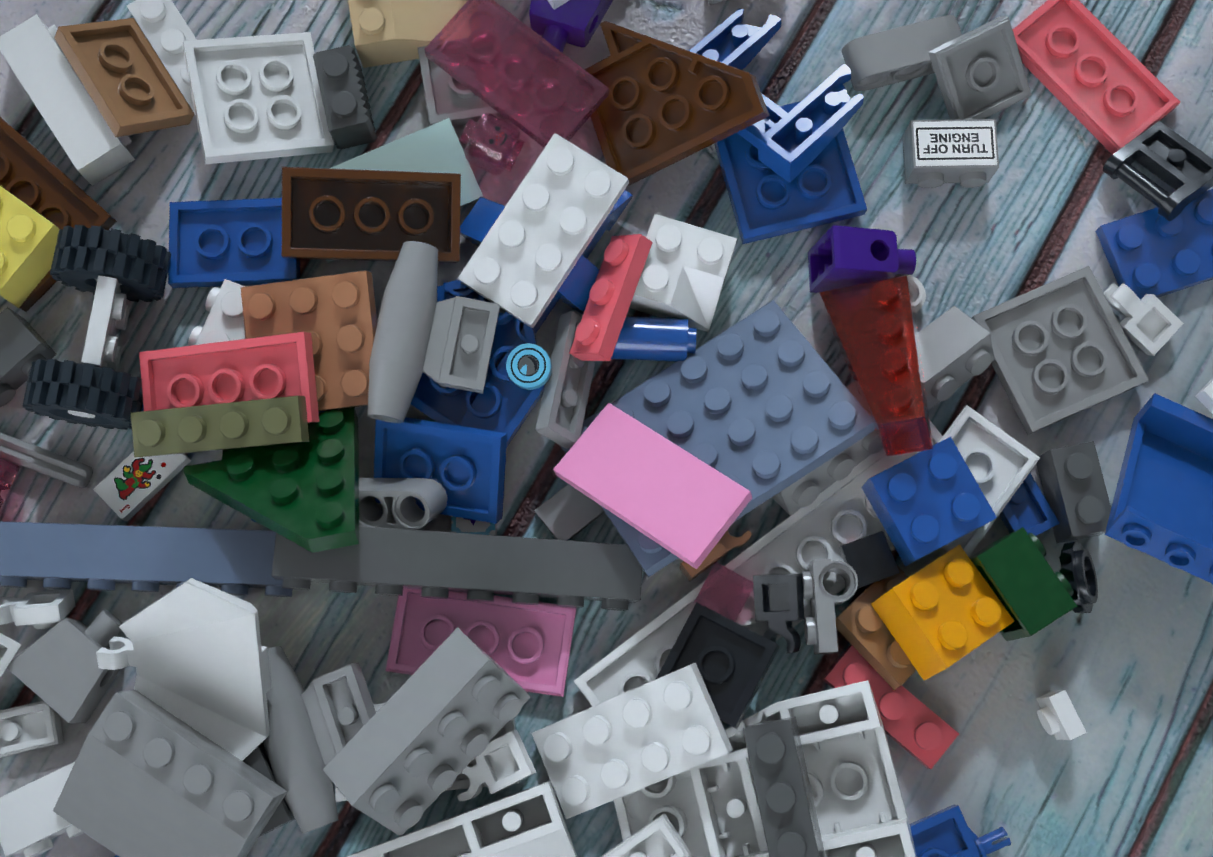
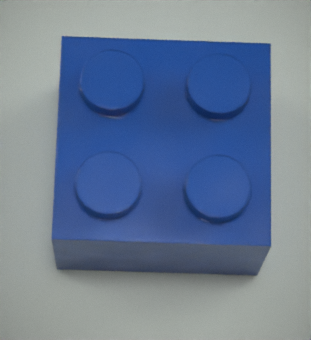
(928, 501)

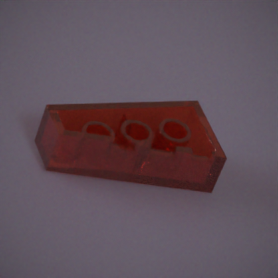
(882, 349)

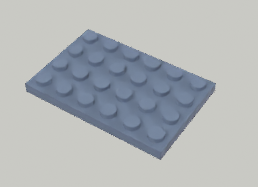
(751, 408)

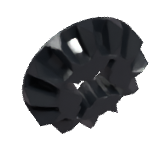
(1080, 572)

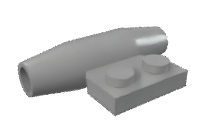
(419, 335)
(310, 731)

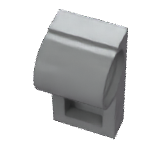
(821, 626)

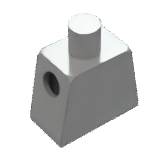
(65, 666)

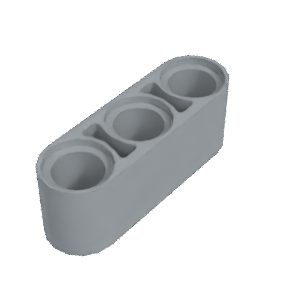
(897, 52)
(399, 502)

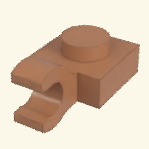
(724, 545)

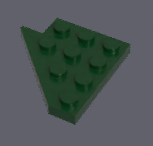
(294, 488)

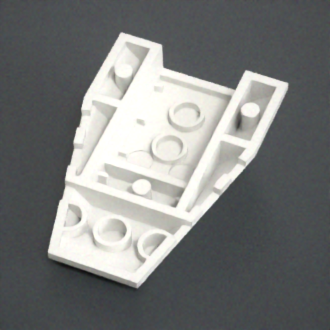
(848, 775)

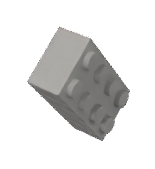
(426, 734)

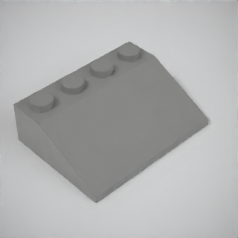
(163, 787)

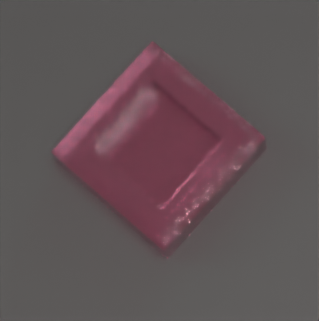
(724, 592)

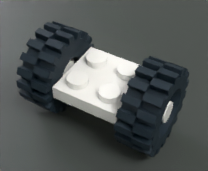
(114, 270)

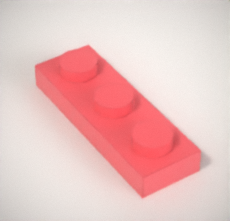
(610, 297)
(902, 714)

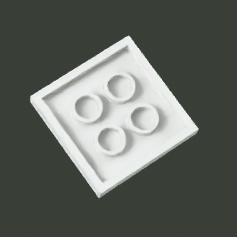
(257, 97)

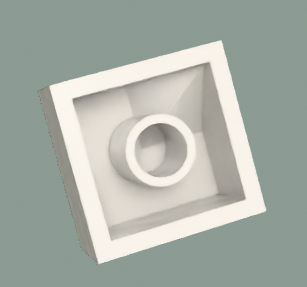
(683, 272)

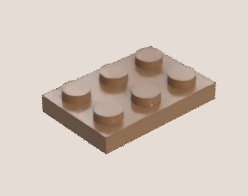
(124, 76)

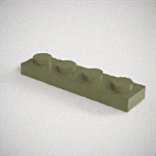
(220, 426)

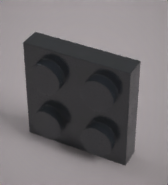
(728, 659)

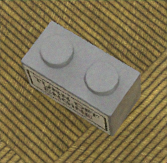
(950, 152)

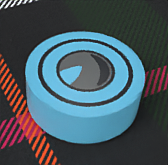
(529, 366)

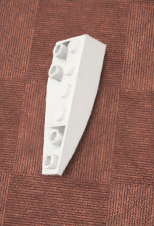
(509, 827)

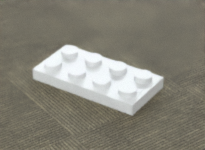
(543, 230)
(632, 741)

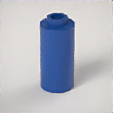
(655, 339)

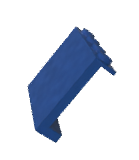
(1167, 488)

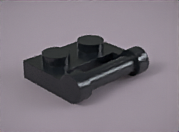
(1169, 159)

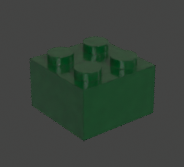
(1024, 583)

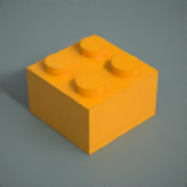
(942, 612)

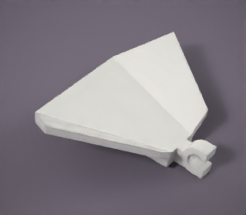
(200, 662)

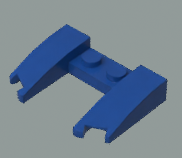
(784, 139)

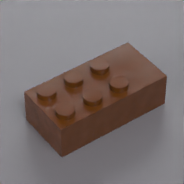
(368, 213)

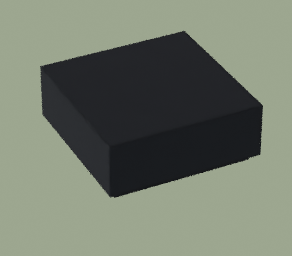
(870, 559)

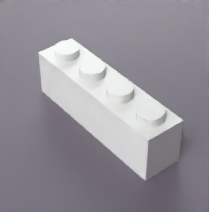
(64, 100)
(29, 818)

